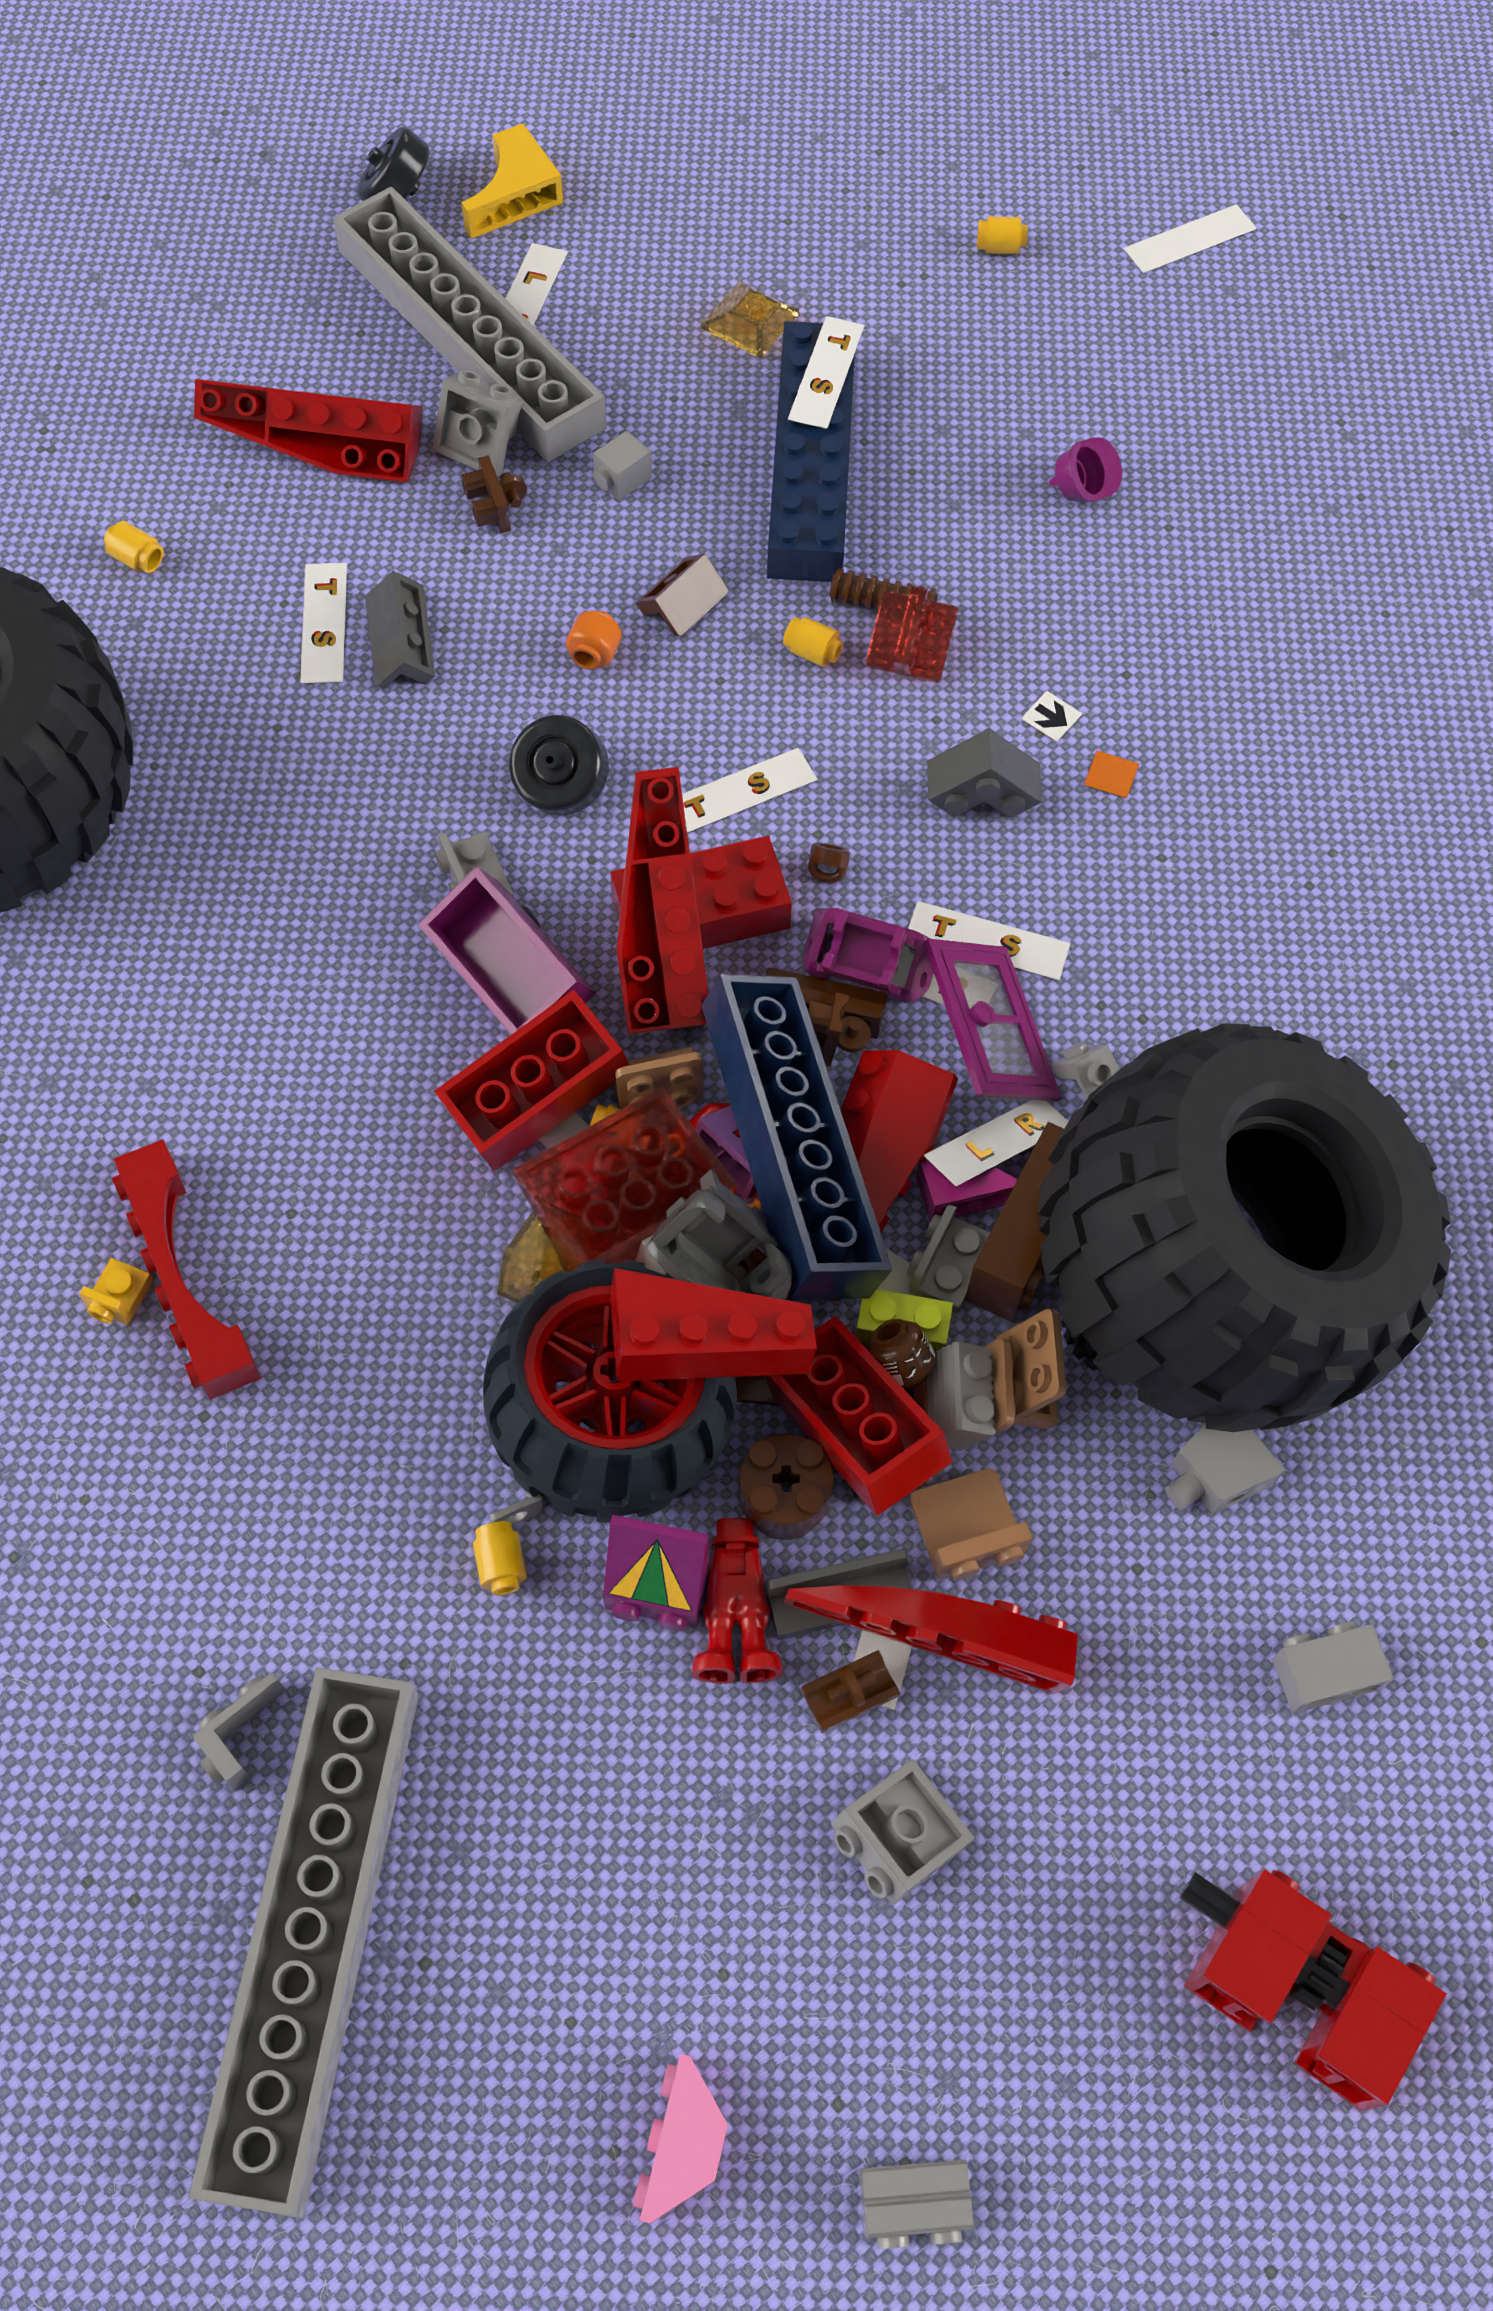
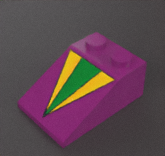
(655, 1573)

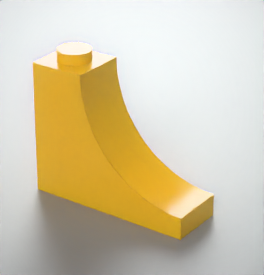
(521, 187)

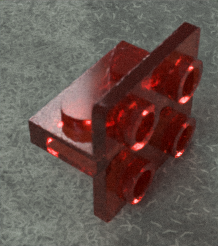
(912, 635)

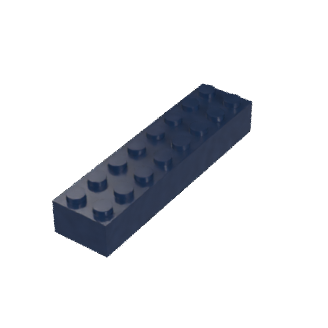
(808, 473)
(795, 1137)

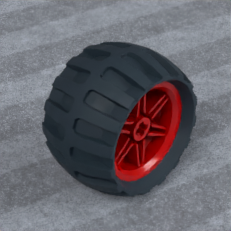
(568, 1337)

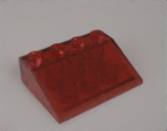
(617, 1180)

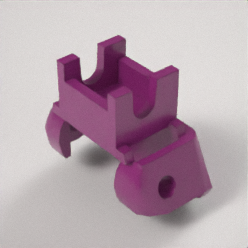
(866, 953)

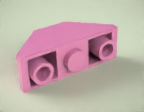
(685, 2143)

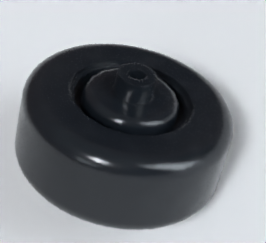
(395, 165)
(558, 765)

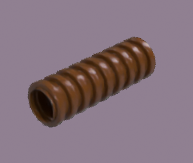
(866, 590)

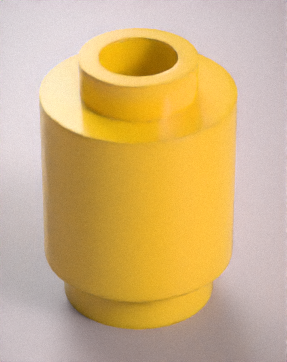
(1001, 235)
(133, 547)
(813, 641)
(499, 1558)

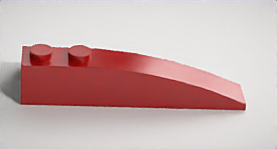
(894, 1120)
(954, 1627)

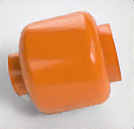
(593, 639)

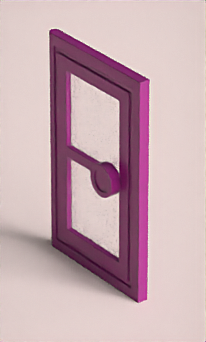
(992, 1021)

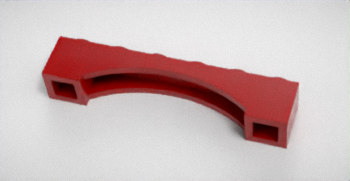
(217, 1352)

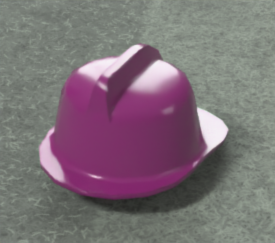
(1088, 471)

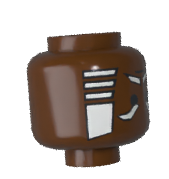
(903, 1351)

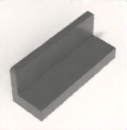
(399, 630)
(876, 1570)

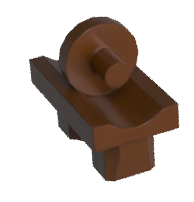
(499, 494)
(833, 1030)
(850, 1691)

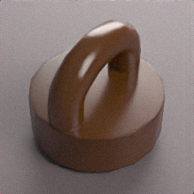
(831, 856)

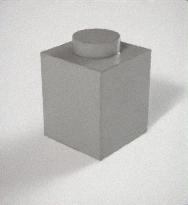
(622, 465)

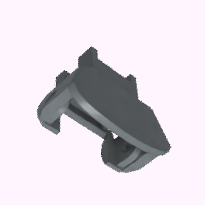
(712, 1235)

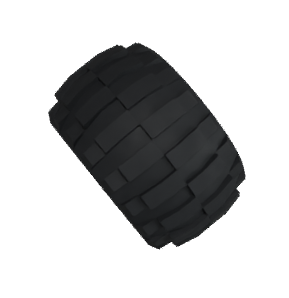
(60, 741)
(1177, 1278)

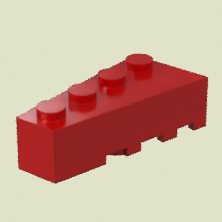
(704, 1331)

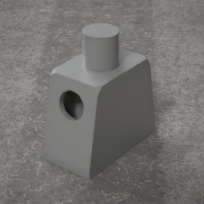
(1222, 1469)

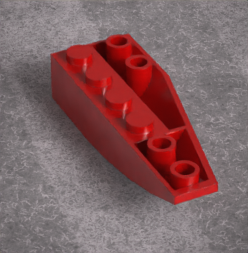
(321, 429)
(659, 918)

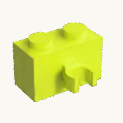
(885, 1305)

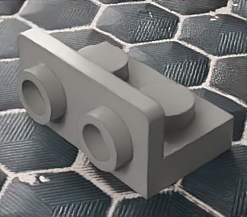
(464, 855)
(948, 1260)

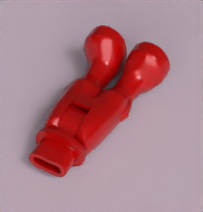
(734, 1597)

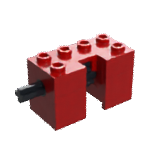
(1284, 1942)

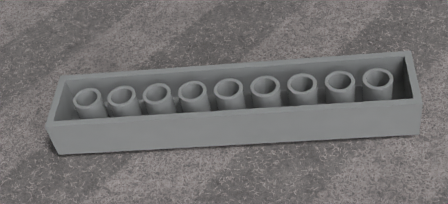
(469, 320)
(306, 1946)

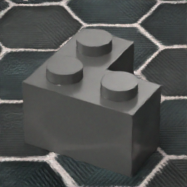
(984, 771)

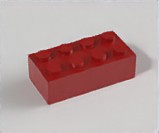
(735, 890)
(533, 1080)
(862, 1419)

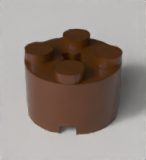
(788, 1460)

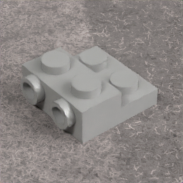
(475, 420)
(900, 1832)

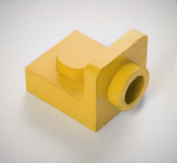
(117, 1292)

